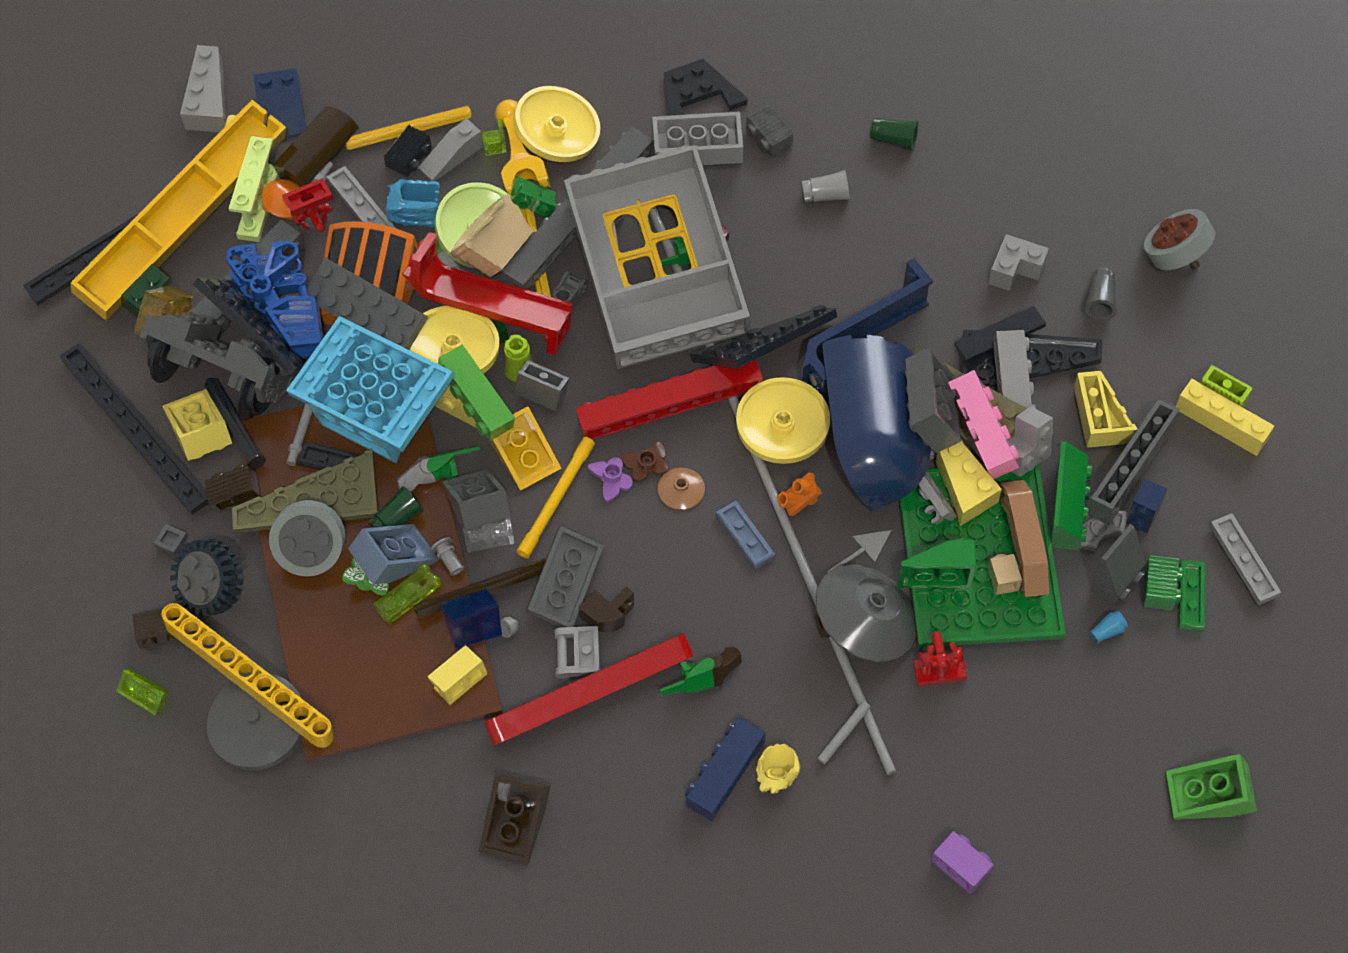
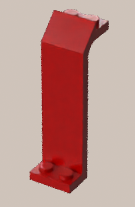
(487, 296)

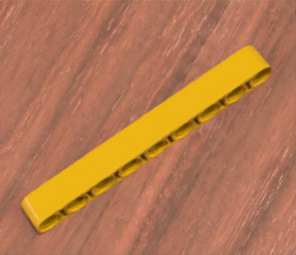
(252, 684)

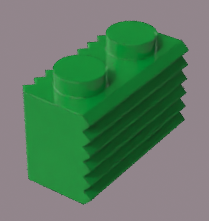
(1161, 582)

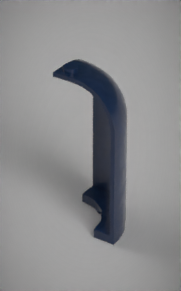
(872, 417)

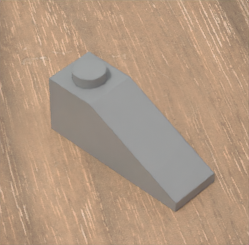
(452, 150)

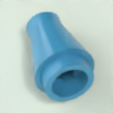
(1110, 626)

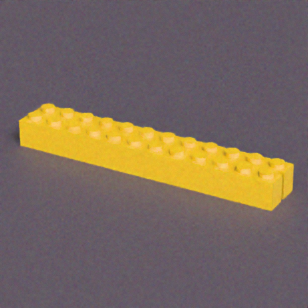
(174, 212)

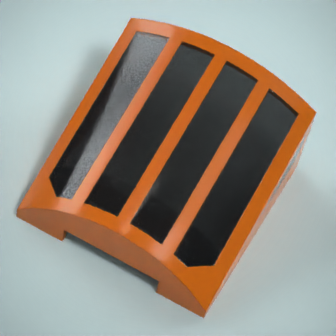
(372, 253)

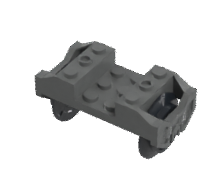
(185, 337)

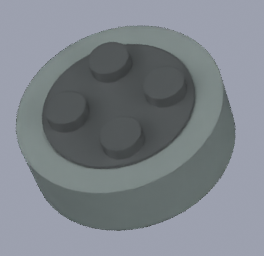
(307, 538)

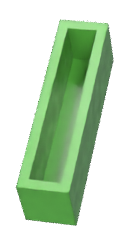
(477, 394)

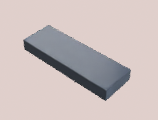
(745, 535)

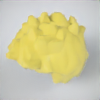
(777, 768)

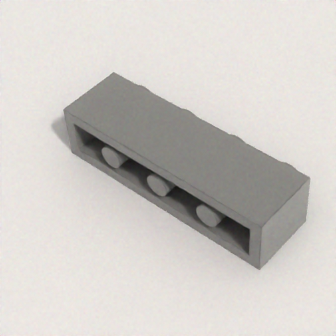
(1013, 366)

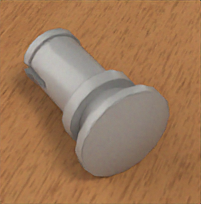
(448, 556)

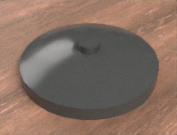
(248, 732)

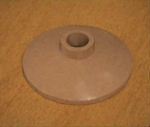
(681, 497)

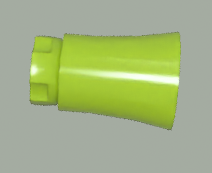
(516, 354)

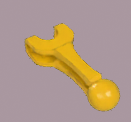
(521, 163)

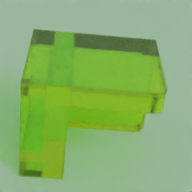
(494, 140)

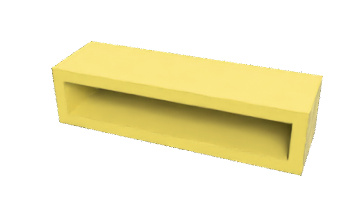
(1224, 417)

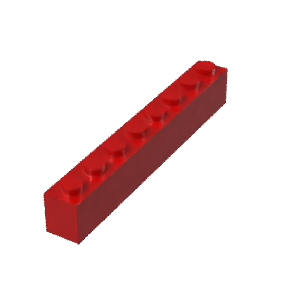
(665, 399)

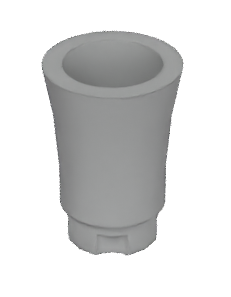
(826, 188)

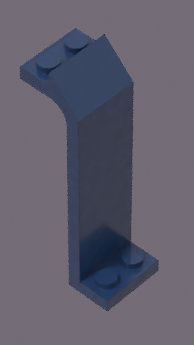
(869, 322)

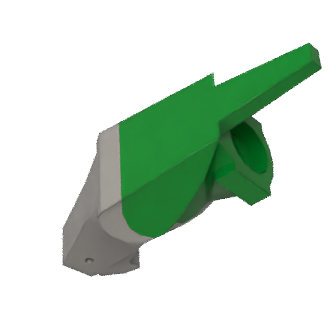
(431, 469)

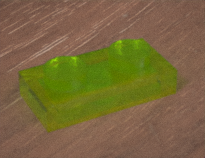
(142, 691)

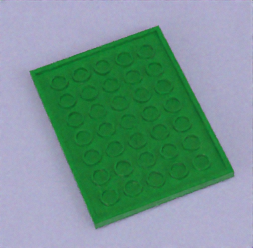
(976, 613)

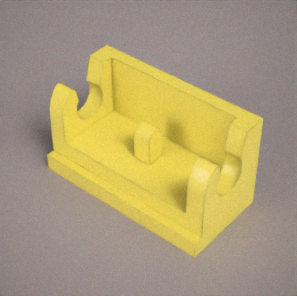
(457, 674)

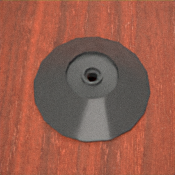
(866, 613)

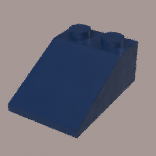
(282, 98)

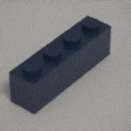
(725, 768)

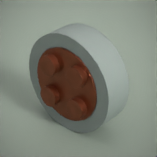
(1179, 240)

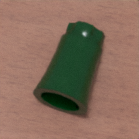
(895, 131)
(397, 510)

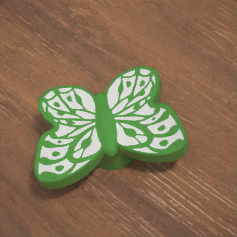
(356, 576)

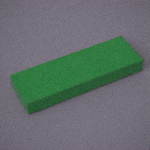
(1192, 596)

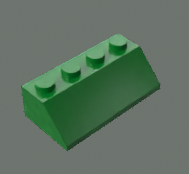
(1070, 498)

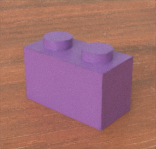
(962, 862)

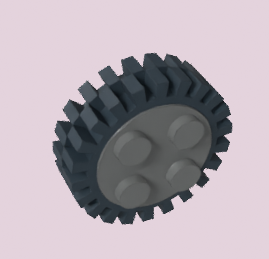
(206, 577)

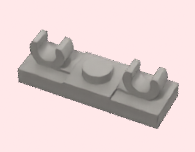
(931, 491)

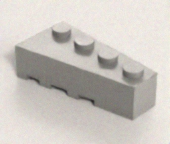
(205, 95)

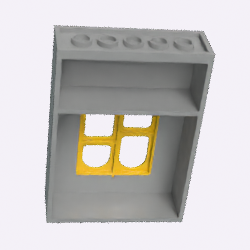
(673, 309)

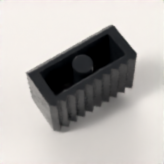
(408, 151)

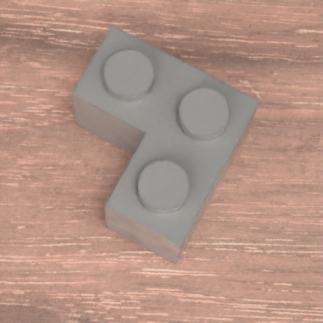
(1015, 258)
(1032, 439)

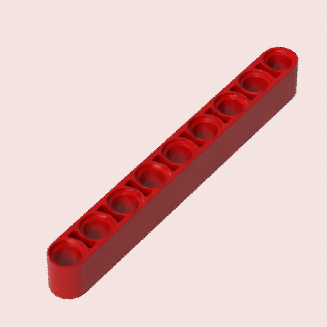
(588, 689)

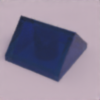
(472, 618)

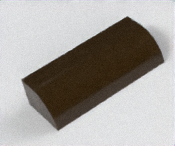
(315, 146)

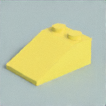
(197, 424)

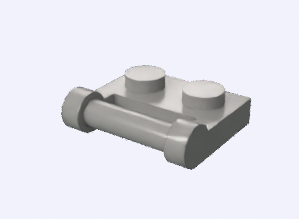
(585, 651)

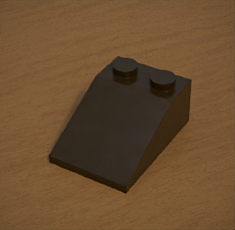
(514, 817)

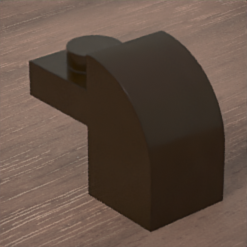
(606, 615)

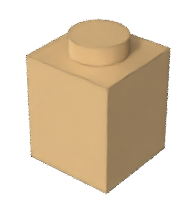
(1004, 574)

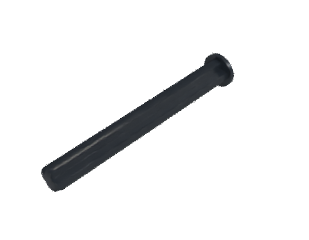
(234, 424)

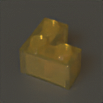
(162, 302)

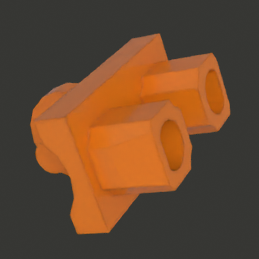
(802, 493)

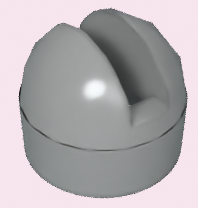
(506, 623)

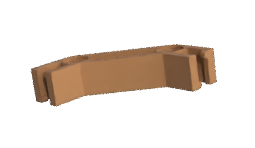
(1026, 537)

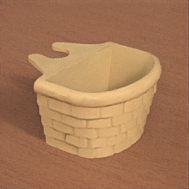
(493, 237)

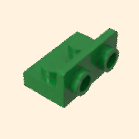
(533, 197)

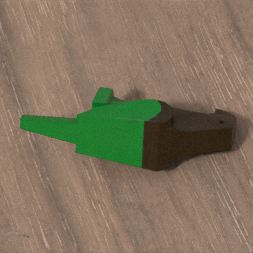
(705, 673)

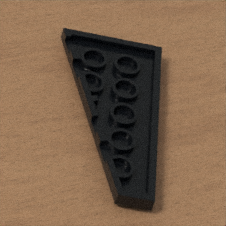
(238, 309)
(760, 341)
(1047, 356)

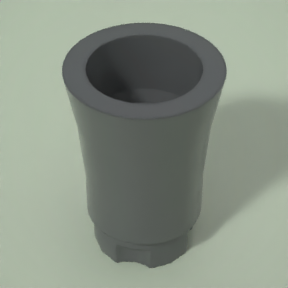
(1101, 296)

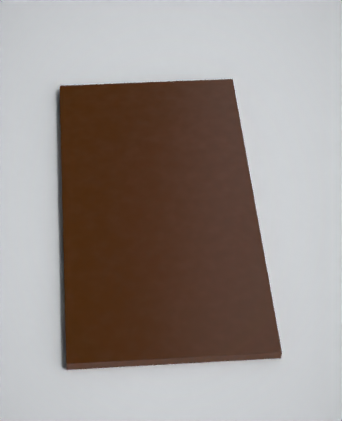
(334, 642)

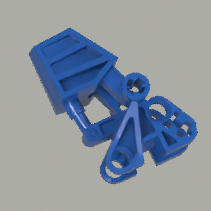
(269, 276)

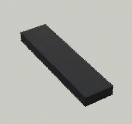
(981, 342)

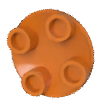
(273, 200)

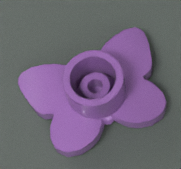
(612, 477)

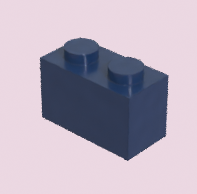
(1146, 506)

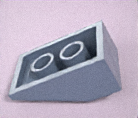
(391, 552)

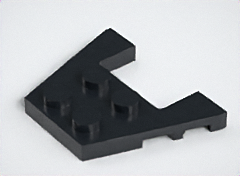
(696, 83)

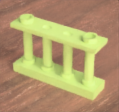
(247, 193)

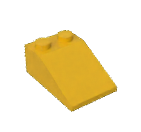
(525, 451)

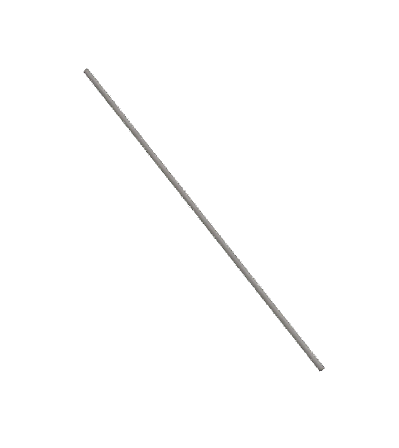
(798, 554)

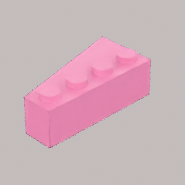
(985, 425)

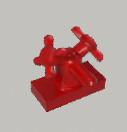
(308, 202)
(940, 667)

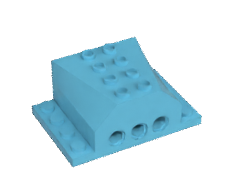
(369, 388)

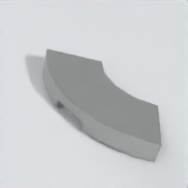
(1098, 530)

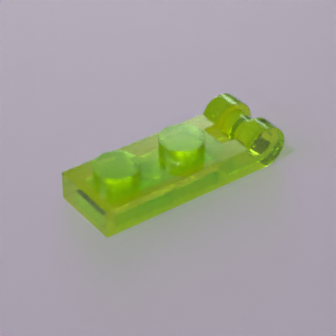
(407, 594)

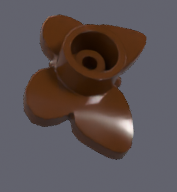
(646, 462)

